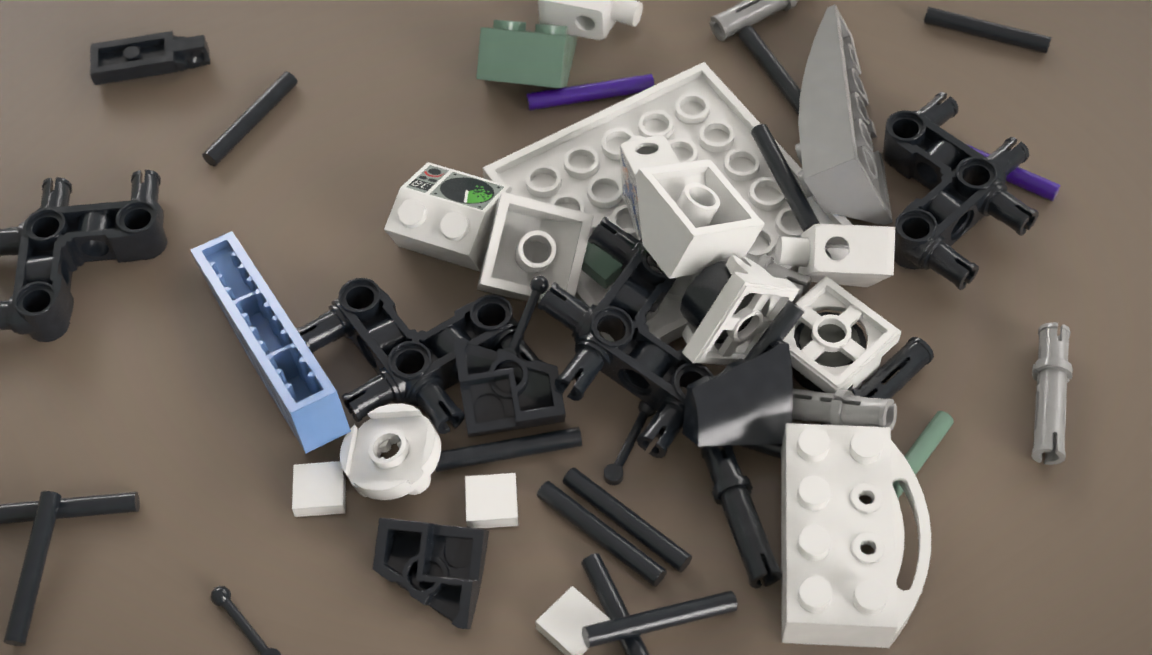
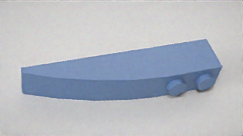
(272, 343)

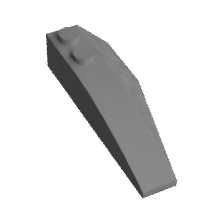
(838, 131)

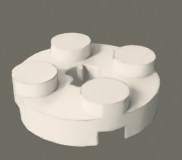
(404, 472)

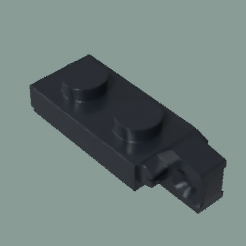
(146, 56)

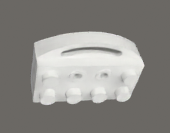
(827, 582)

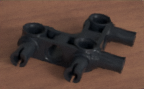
(962, 188)
(65, 237)
(397, 350)
(635, 356)

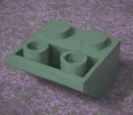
(524, 56)

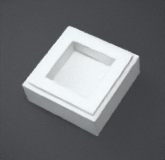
(318, 489)
(491, 501)
(565, 619)

